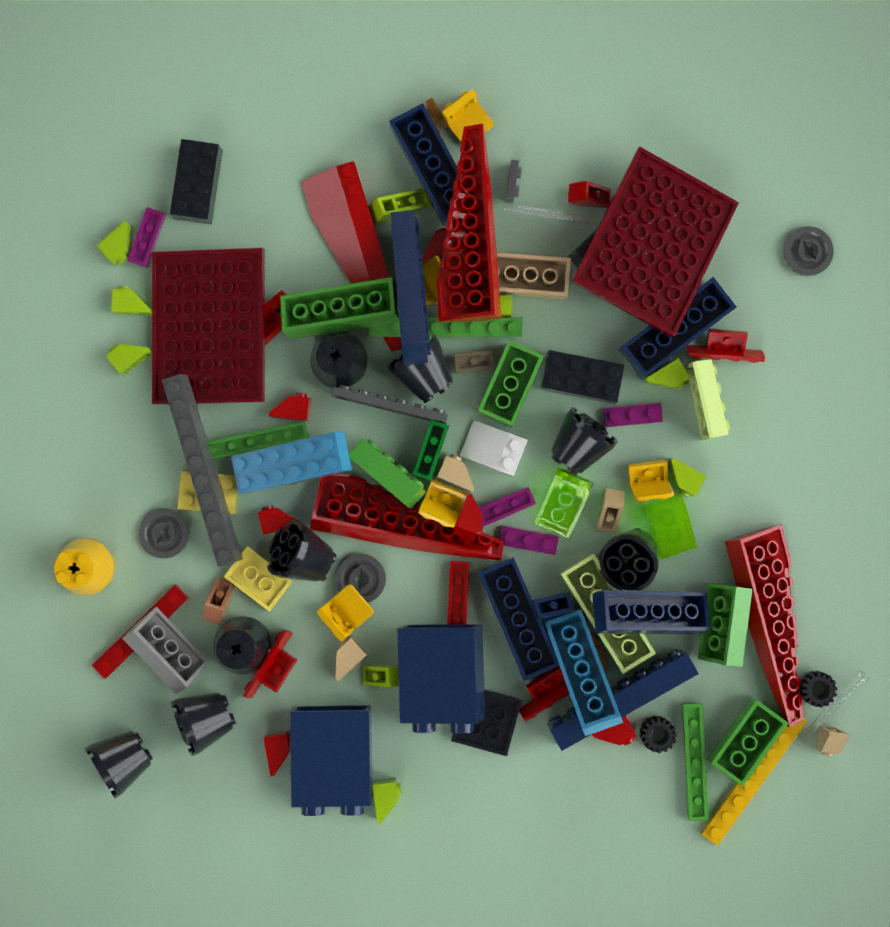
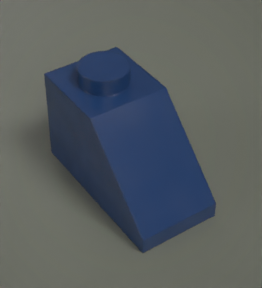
(553, 606)

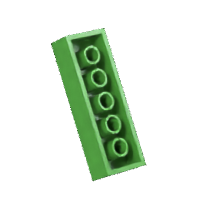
(340, 308)

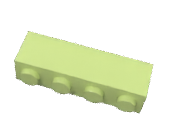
(707, 399)

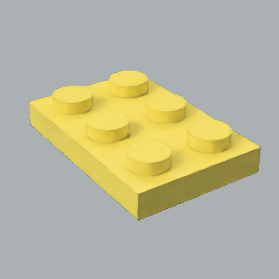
(188, 499)
(256, 581)

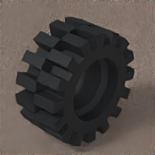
(829, 691)
(669, 737)

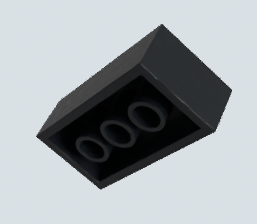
(196, 181)
(582, 377)

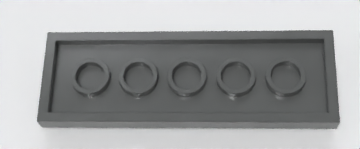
(383, 402)

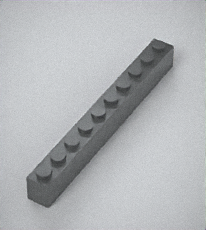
(202, 469)

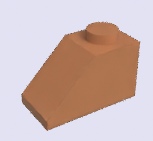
(218, 601)

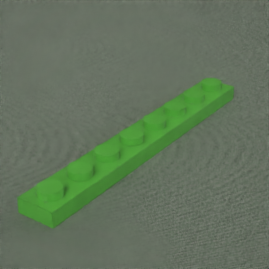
(493, 328)

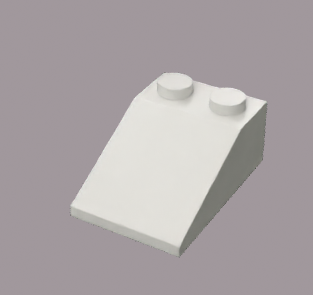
(493, 448)

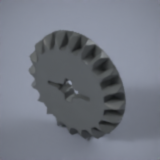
(821, 252)
(150, 533)
(371, 569)

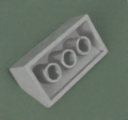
(166, 650)

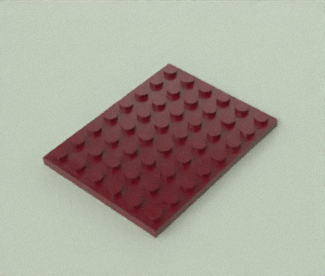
(655, 242)
(209, 323)

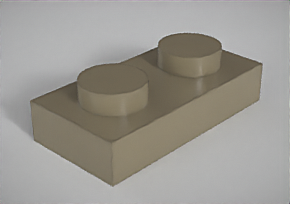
(474, 361)

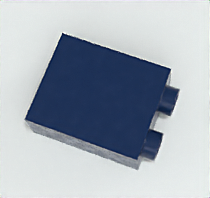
(441, 676)
(331, 758)

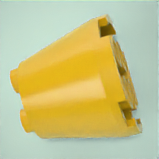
(95, 566)

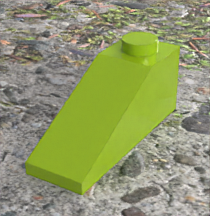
(404, 201)

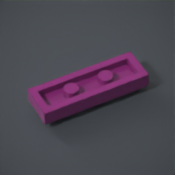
(146, 237)
(633, 415)
(507, 506)
(529, 540)

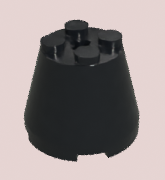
(343, 371)
(424, 378)
(581, 442)
(299, 554)
(629, 560)
(253, 643)
(202, 720)
(120, 760)

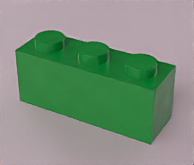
(430, 450)

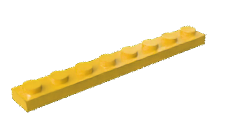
(741, 795)

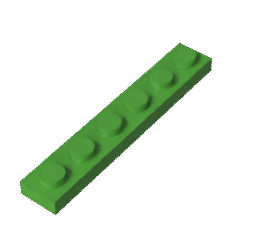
(257, 440)
(695, 761)

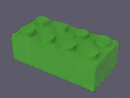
(510, 384)
(384, 471)
(728, 624)
(747, 741)

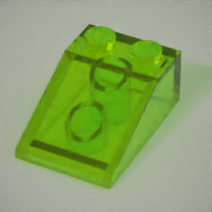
(563, 503)
(670, 526)

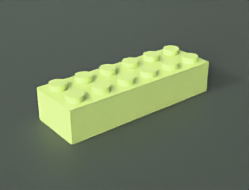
(583, 581)

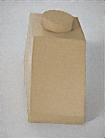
(455, 472)
(610, 510)
(348, 656)
(831, 740)

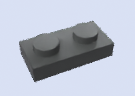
(513, 189)

